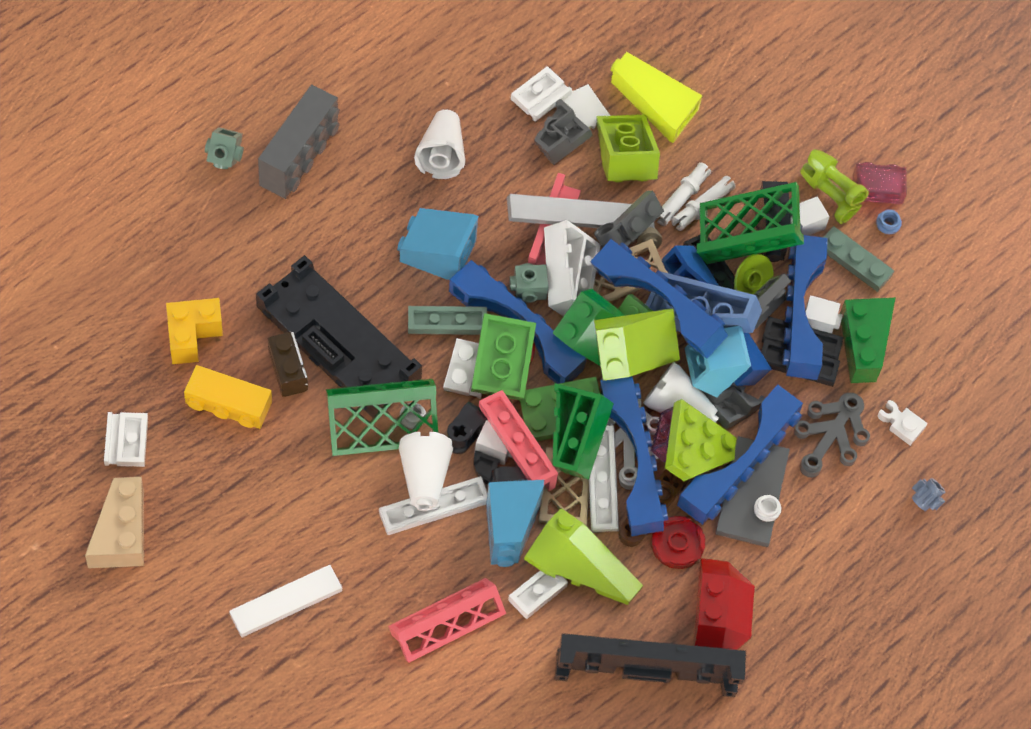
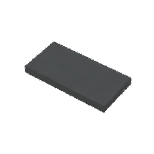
(737, 516)

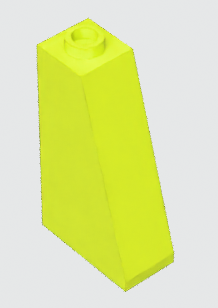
(658, 96)

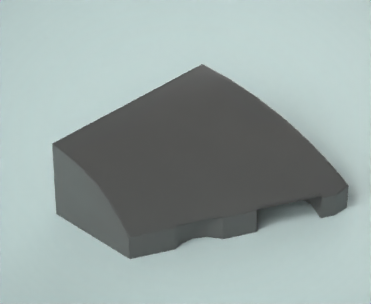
(561, 133)
(734, 405)

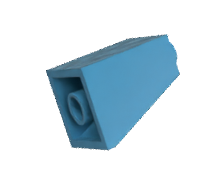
(439, 241)
(510, 517)

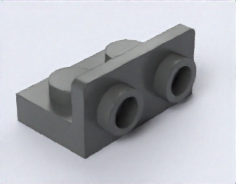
(771, 296)

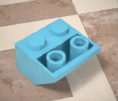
(722, 366)

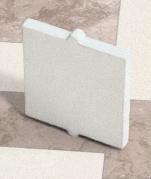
(586, 106)

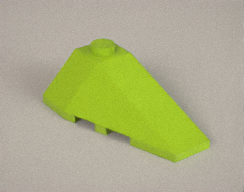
(574, 552)

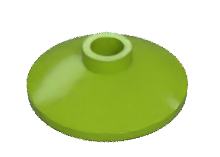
(753, 273)

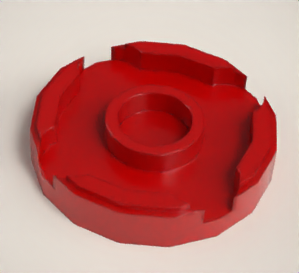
(679, 543)

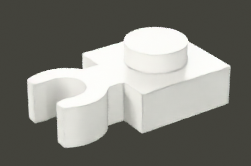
(904, 424)

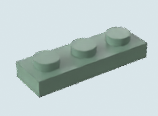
(857, 259)
(445, 320)

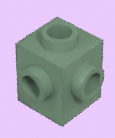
(224, 148)
(529, 282)

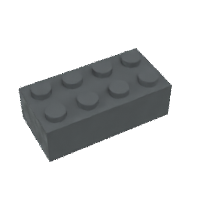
(298, 142)

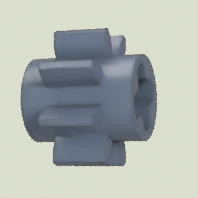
(928, 494)

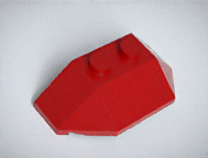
(723, 606)

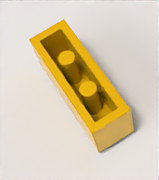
(228, 397)

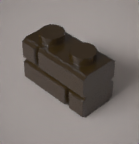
(287, 364)

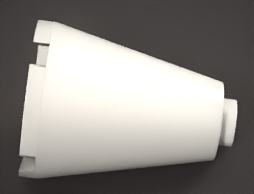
(441, 147)
(677, 385)
(425, 466)

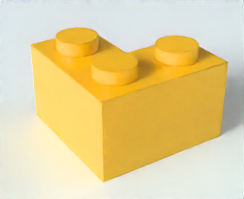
(191, 321)

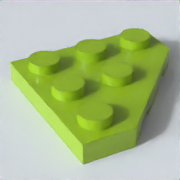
(696, 443)

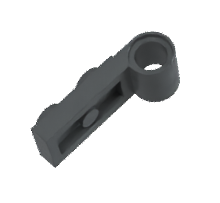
(632, 221)

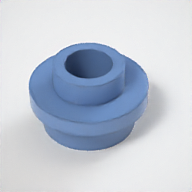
(889, 216)

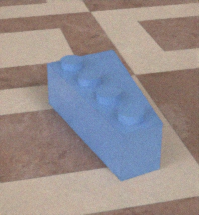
(730, 305)

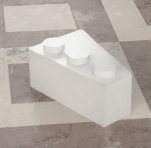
(568, 264)

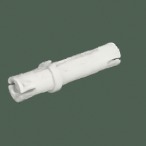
(688, 186)
(692, 209)

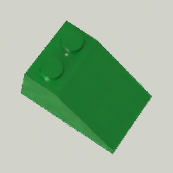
(578, 325)

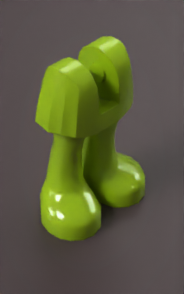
(819, 171)

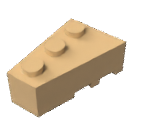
(120, 527)

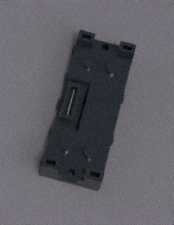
(334, 331)
(651, 661)

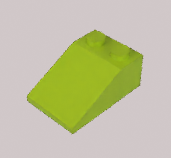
(627, 148)
(636, 343)

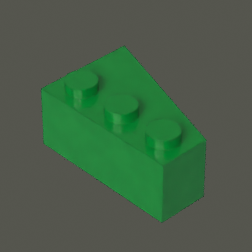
(865, 335)
(579, 429)

